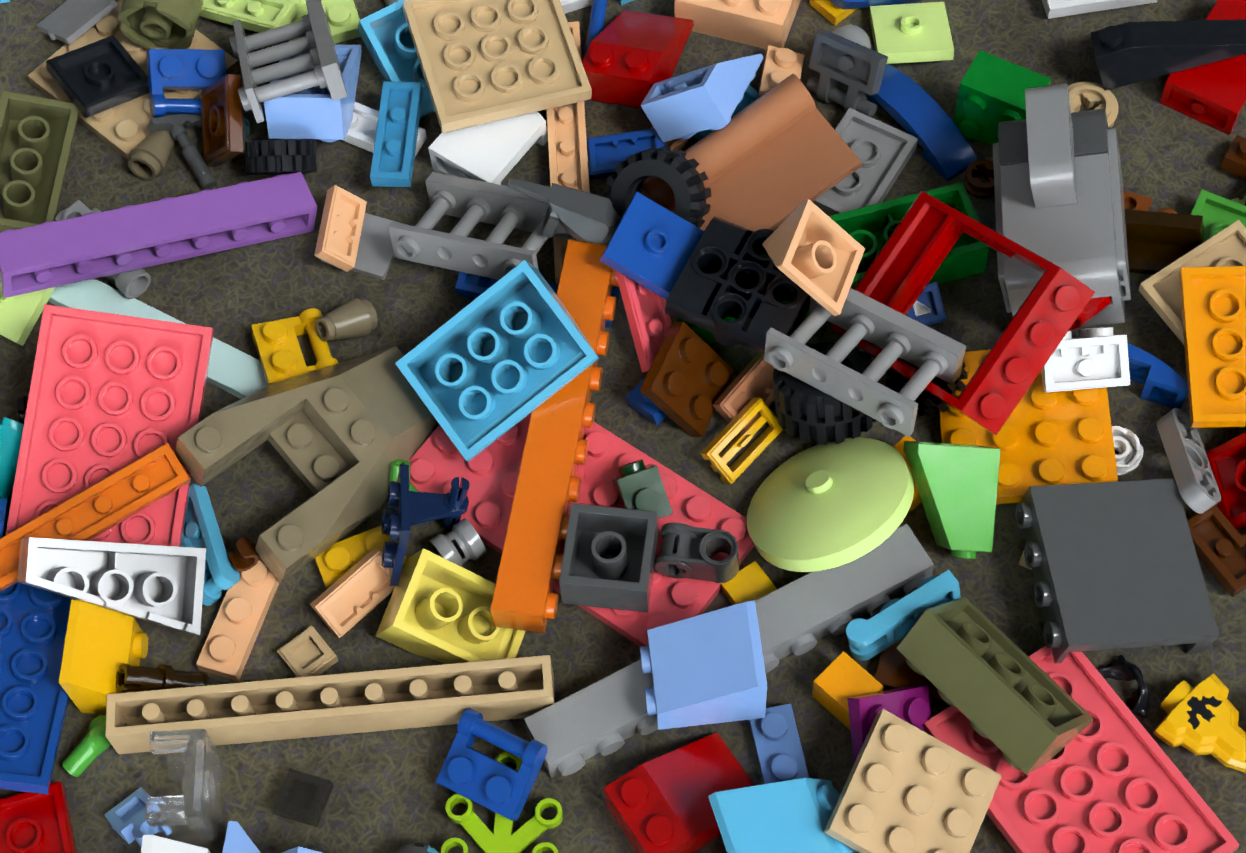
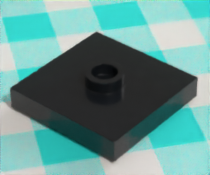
(98, 76)

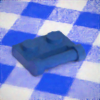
(181, 71)
(486, 778)

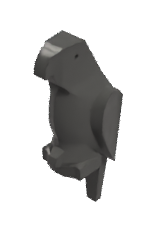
(572, 211)

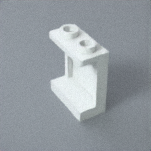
(488, 149)

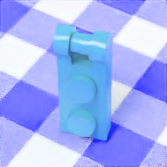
(203, 532)
(899, 615)

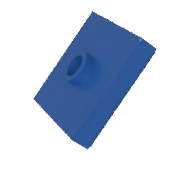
(651, 245)

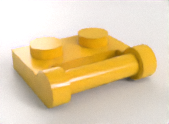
(280, 350)

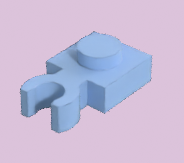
(129, 818)

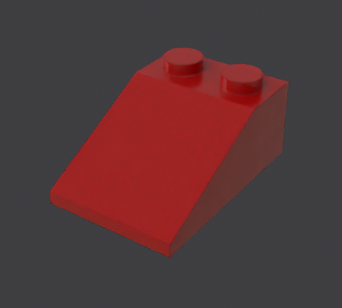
(634, 55)
(666, 799)

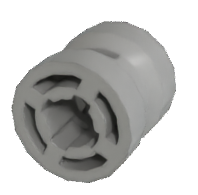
(459, 544)

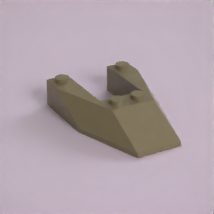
(336, 435)

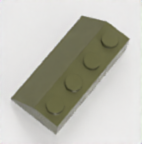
(33, 157)
(993, 684)

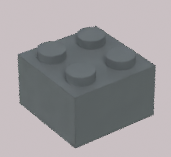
(609, 557)

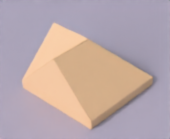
(816, 255)

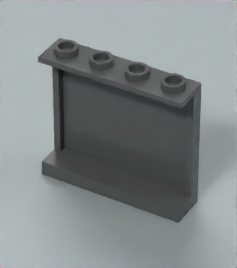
(1115, 567)

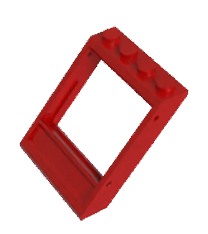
(1025, 345)

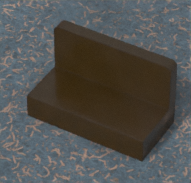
(1160, 238)

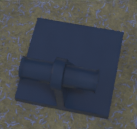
(415, 508)

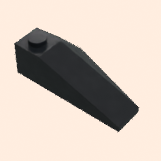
(1158, 48)

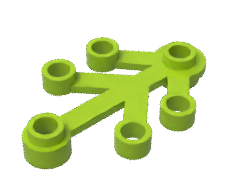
(502, 839)

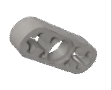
(1188, 461)

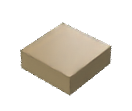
(307, 654)

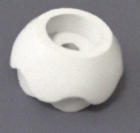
(1129, 450)

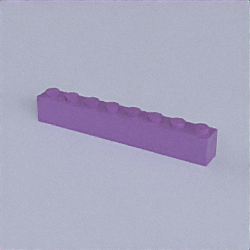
(154, 233)

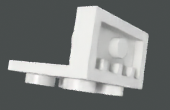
(1088, 361)

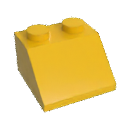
(93, 651)

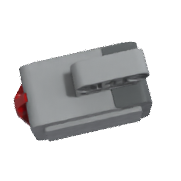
(1063, 201)

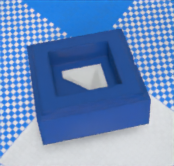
(928, 307)

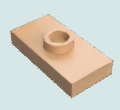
(340, 228)
(354, 594)

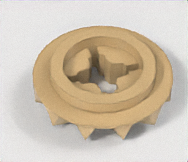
(1093, 96)

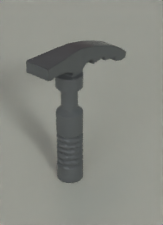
(176, 124)

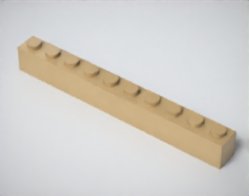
(334, 703)

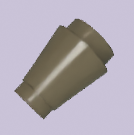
(151, 155)
(349, 320)

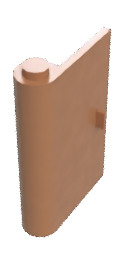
(766, 160)

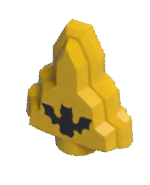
(1204, 722)

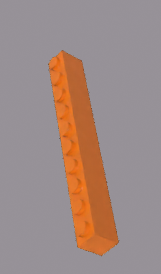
(551, 456)

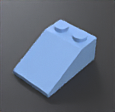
(312, 111)

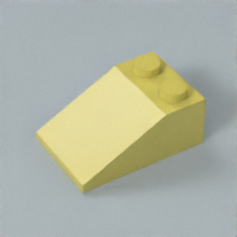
(445, 614)

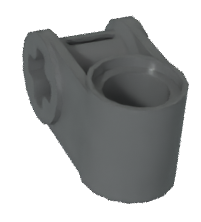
(688, 553)

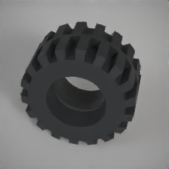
(672, 168)
(815, 414)

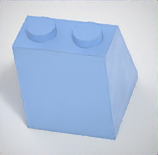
(706, 669)

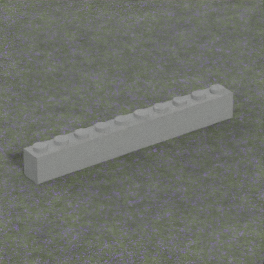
(788, 623)

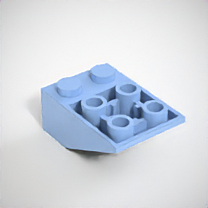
(699, 98)

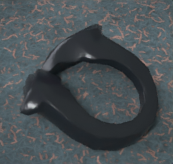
(1128, 671)

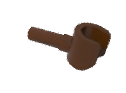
(245, 556)

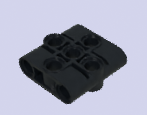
(709, 298)

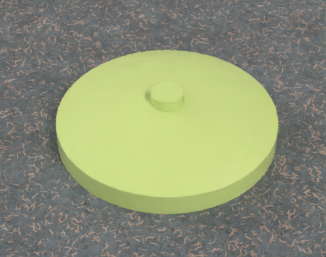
(830, 504)

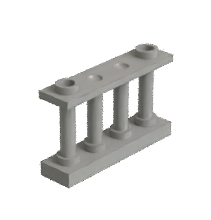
(321, 58)
(473, 203)
(883, 327)

